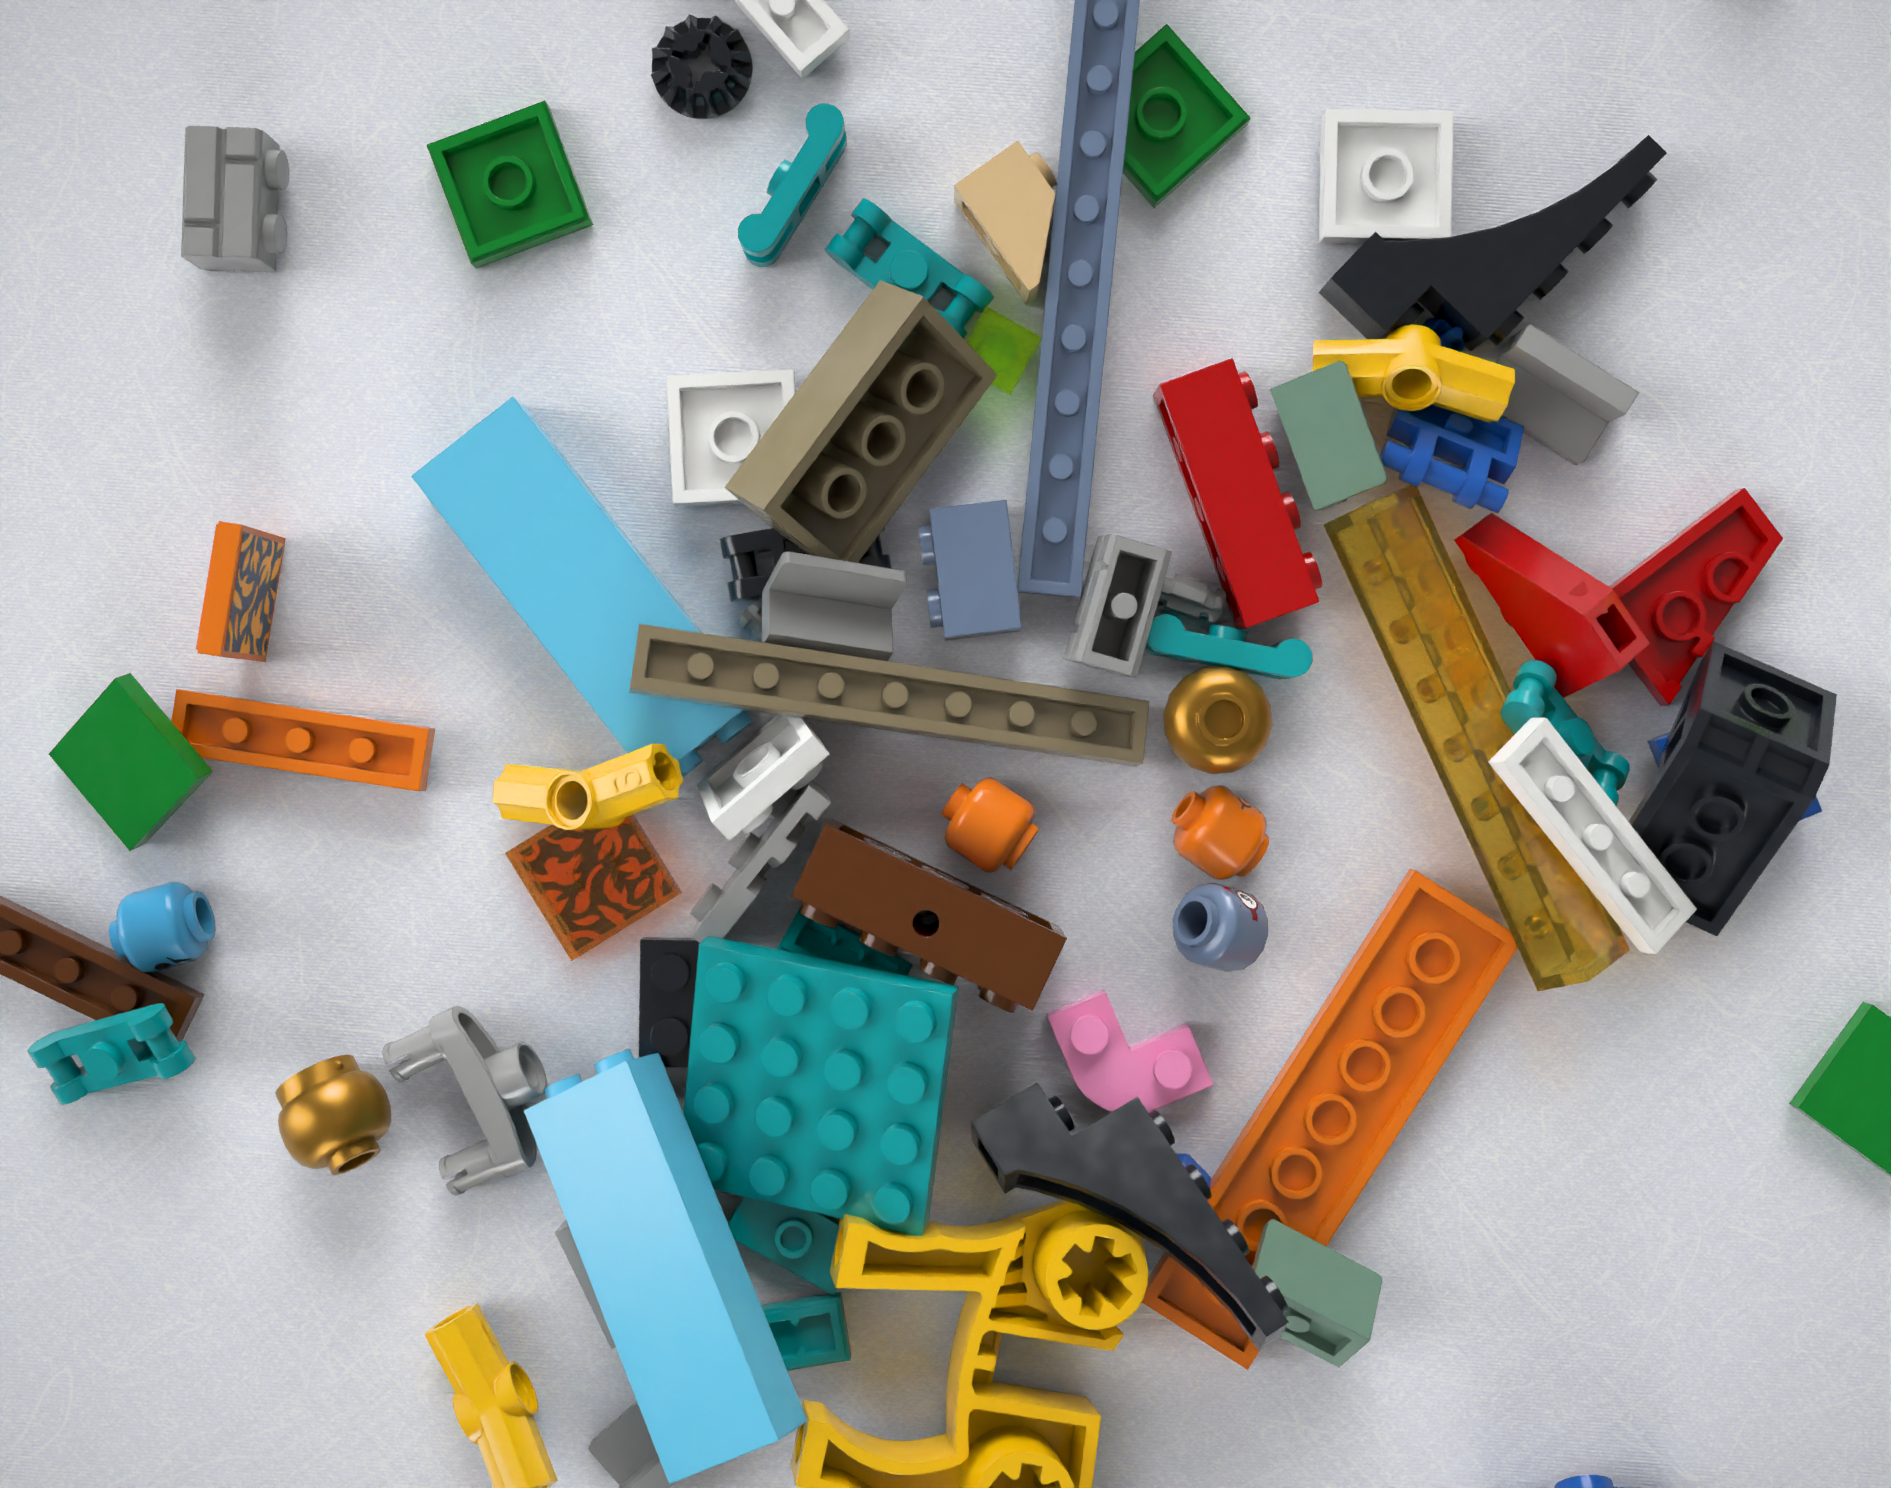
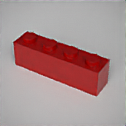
(1237, 494)

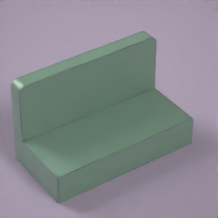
(1329, 435)
(1326, 1293)

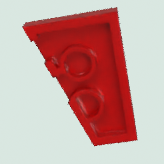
(1691, 586)

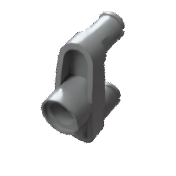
(493, 1085)

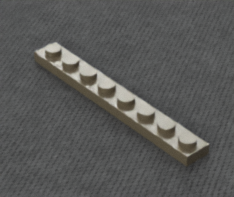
(888, 696)

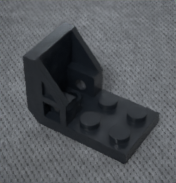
(1734, 778)

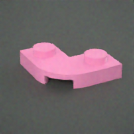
(1114, 1073)

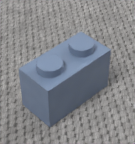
(973, 570)

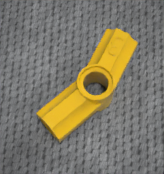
(1419, 372)
(590, 797)
(492, 1400)

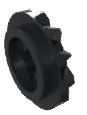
(715, 91)

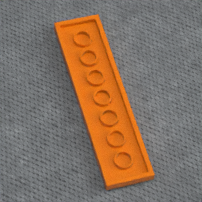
(1346, 1088)

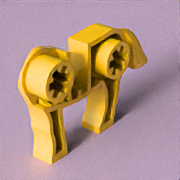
(1030, 1275)

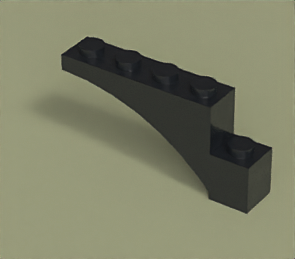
(1486, 273)
(1135, 1178)

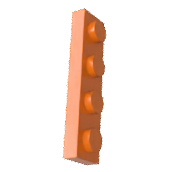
(305, 740)

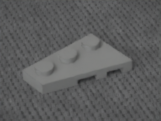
(721, 908)

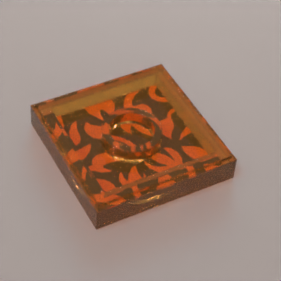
(593, 880)

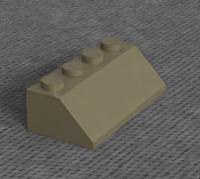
(863, 426)

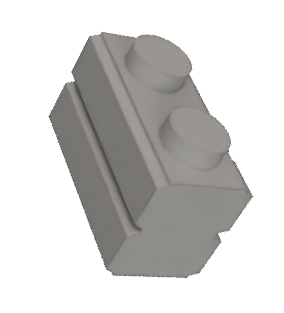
(233, 199)
(1118, 605)

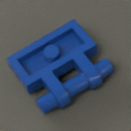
(1473, 444)

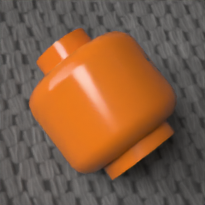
(989, 824)
(1220, 832)

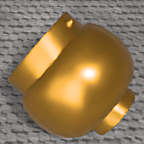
(1217, 719)
(333, 1115)

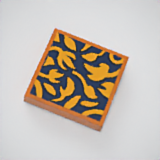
(240, 592)

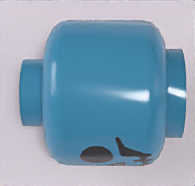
(162, 927)

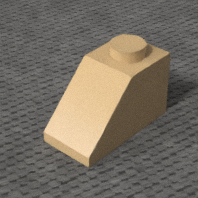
(1011, 213)

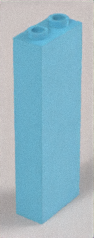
(569, 575)
(664, 1265)

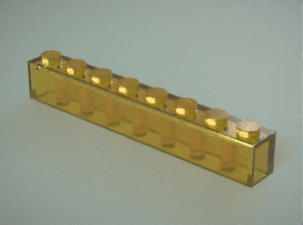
(1456, 705)

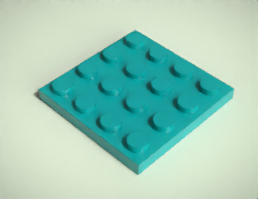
(818, 1082)

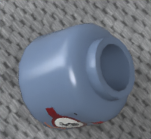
(1220, 927)

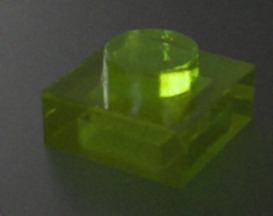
(1003, 347)

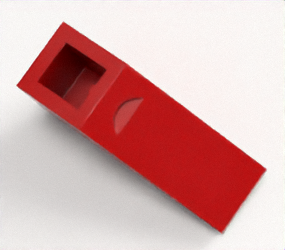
(1552, 605)

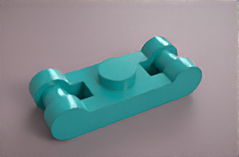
(794, 187)
(906, 264)
(1227, 648)
(1538, 698)
(112, 1052)

